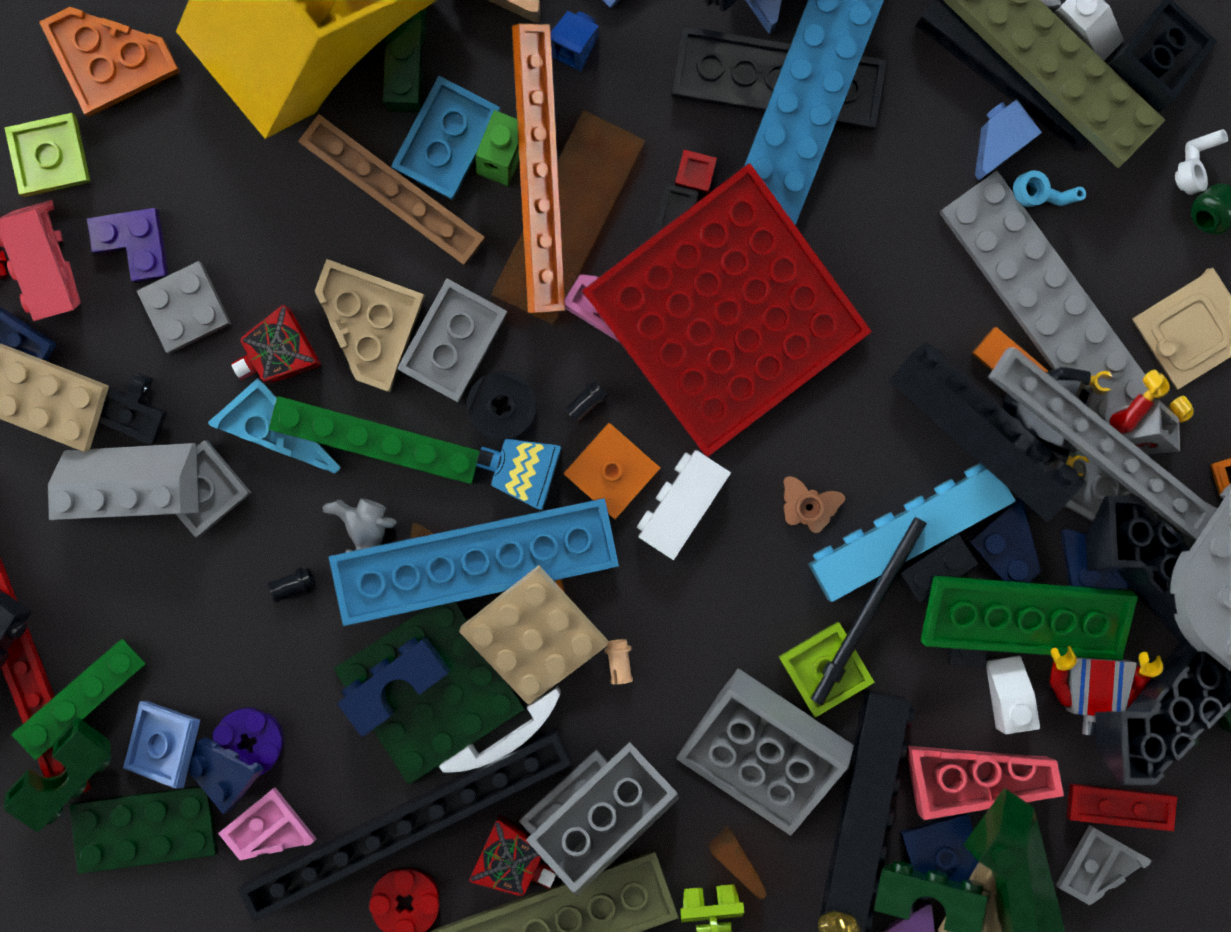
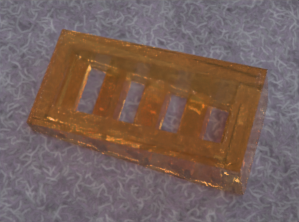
(731, 855)

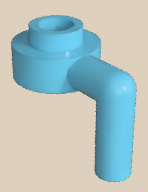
(1042, 191)

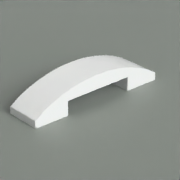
(471, 759)

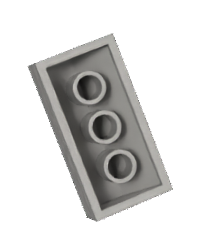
(124, 482)
(603, 819)

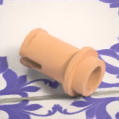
(619, 661)

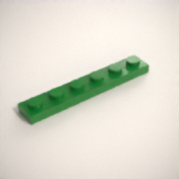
(373, 440)

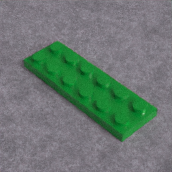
(1027, 617)

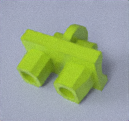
(727, 907)

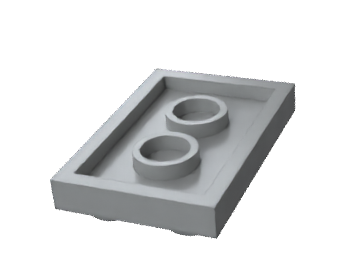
(452, 340)

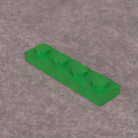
(79, 698)

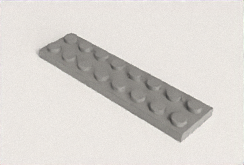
(1041, 290)

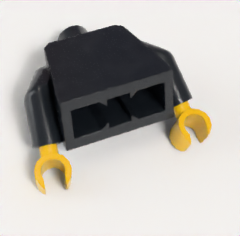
(1077, 383)

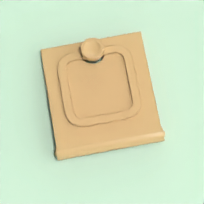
(1189, 328)

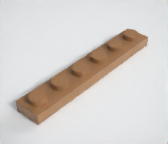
(391, 190)

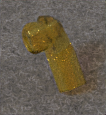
(837, 922)

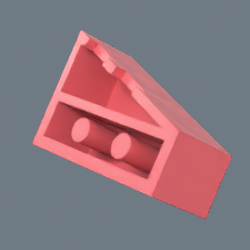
(38, 262)

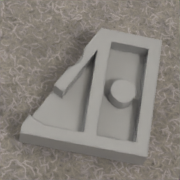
(1099, 866)

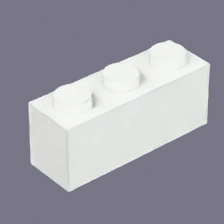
(682, 503)

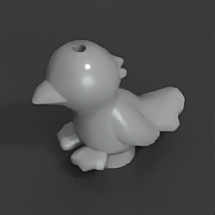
(364, 524)

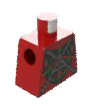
(276, 349)
(510, 861)

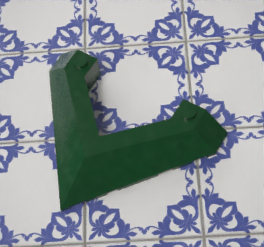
(1013, 849)

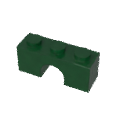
(403, 65)
(41, 799)
(963, 902)

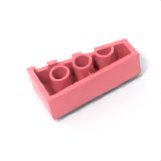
(970, 781)

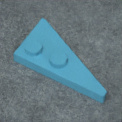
(250, 417)

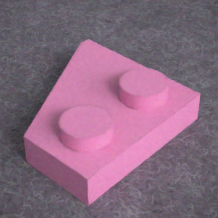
(266, 828)

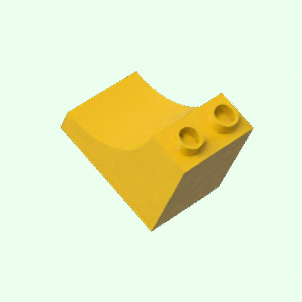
(286, 54)

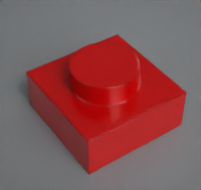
(695, 171)

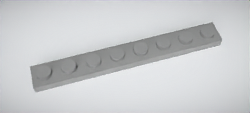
(1101, 442)

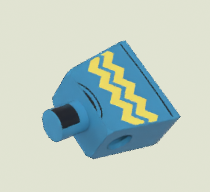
(522, 469)

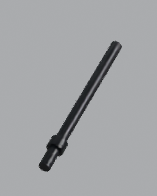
(834, 669)

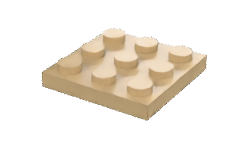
(533, 635)

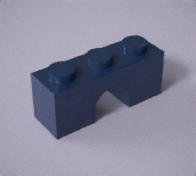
(367, 702)

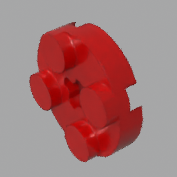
(404, 883)

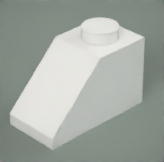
(1092, 24)
(1012, 695)

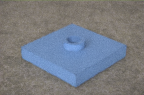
(161, 744)

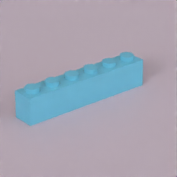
(946, 514)

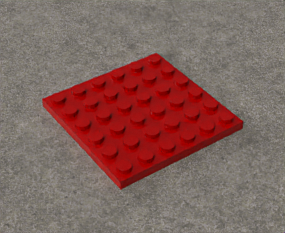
(727, 310)

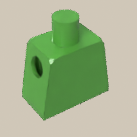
(499, 148)

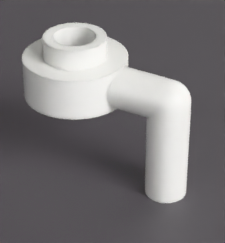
(1191, 172)

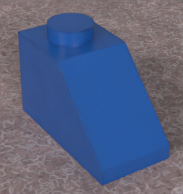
(574, 39)

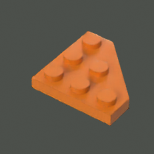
(105, 58)

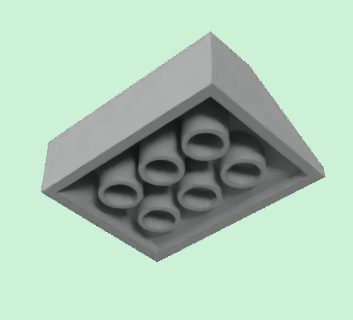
(766, 752)

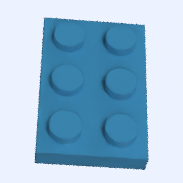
(444, 138)

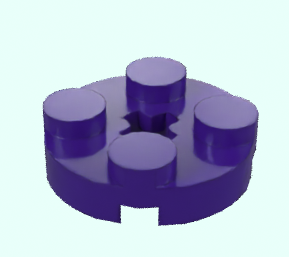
(254, 724)

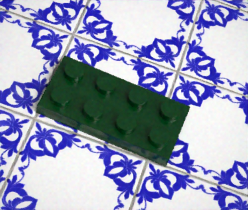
(143, 829)

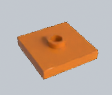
(612, 470)

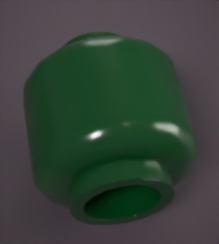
(1213, 209)

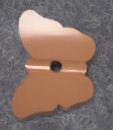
(798, 497)

